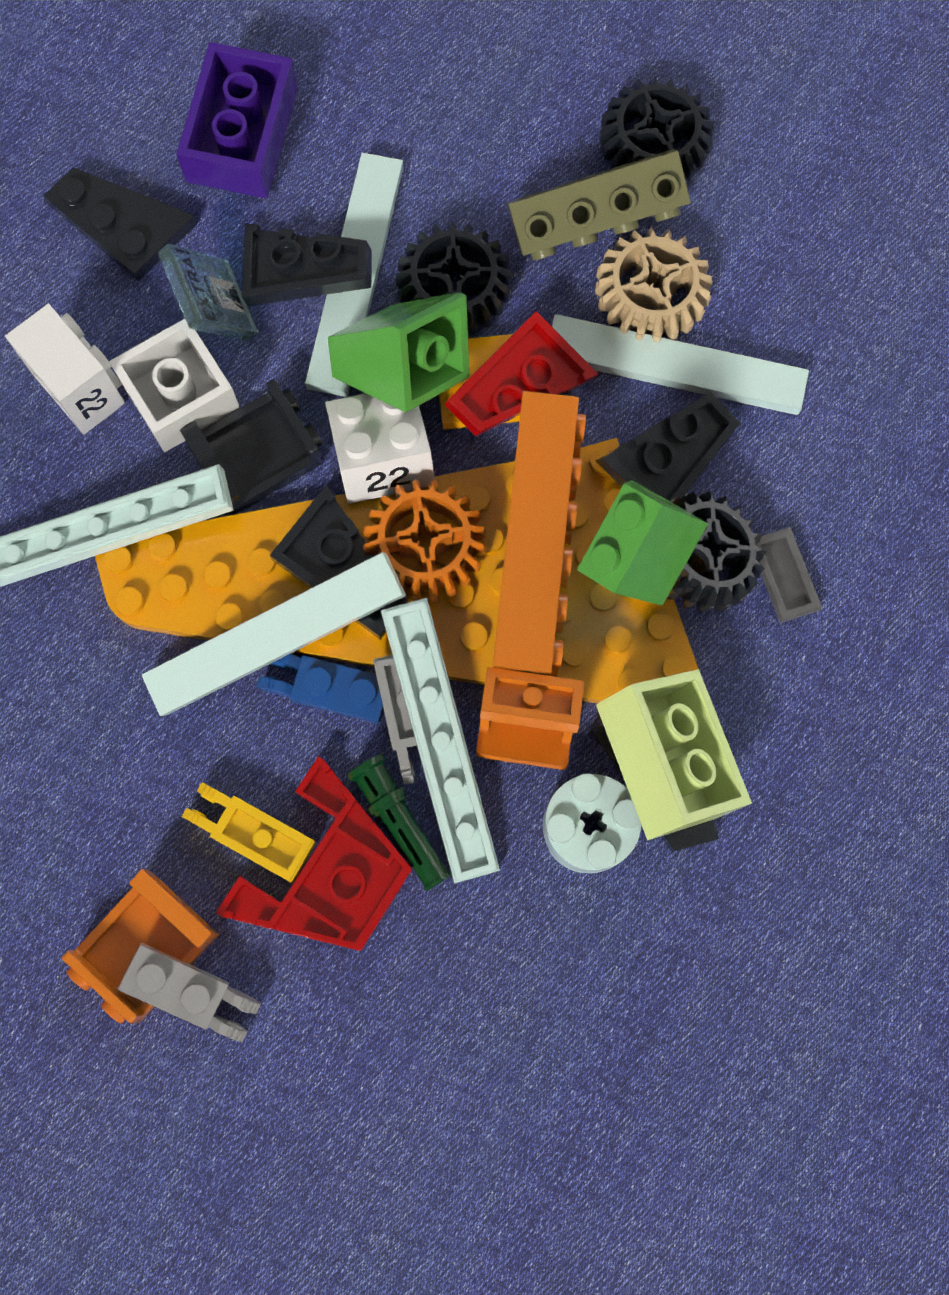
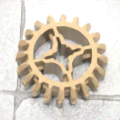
(665, 266)

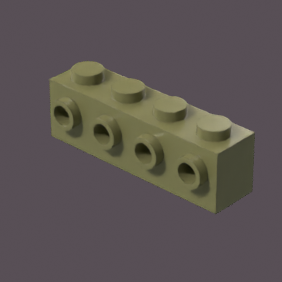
(599, 203)

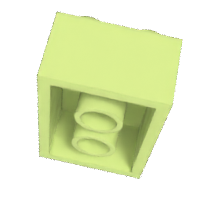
(672, 753)

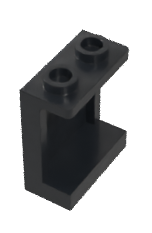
(258, 446)

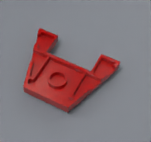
(344, 882)

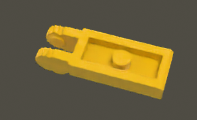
(254, 834)

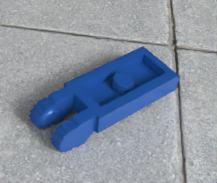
(328, 688)

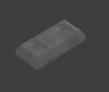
(787, 576)

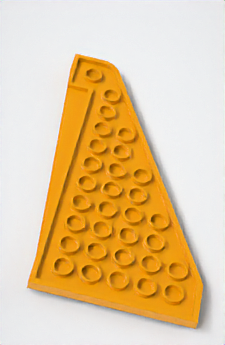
(222, 575)

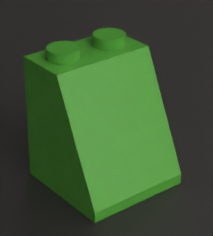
(405, 351)
(642, 545)

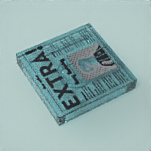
(207, 293)

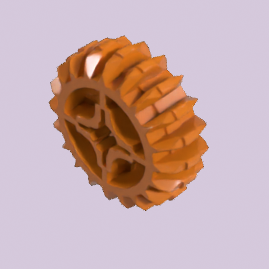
(442, 538)

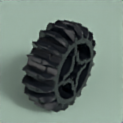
(664, 118)
(486, 274)
(724, 542)

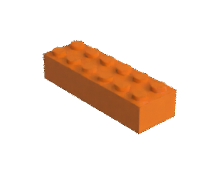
(538, 527)

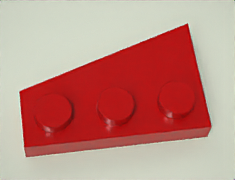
(529, 361)

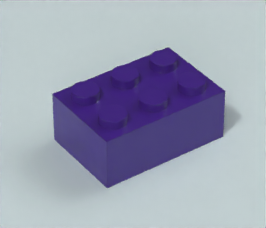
(237, 120)

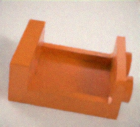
(528, 718)
(145, 915)

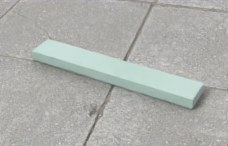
(368, 220)
(686, 366)
(114, 524)
(274, 634)
(440, 740)

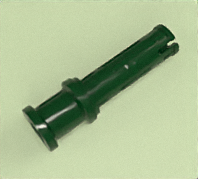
(388, 802)

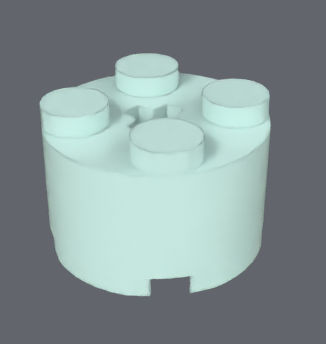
(617, 819)

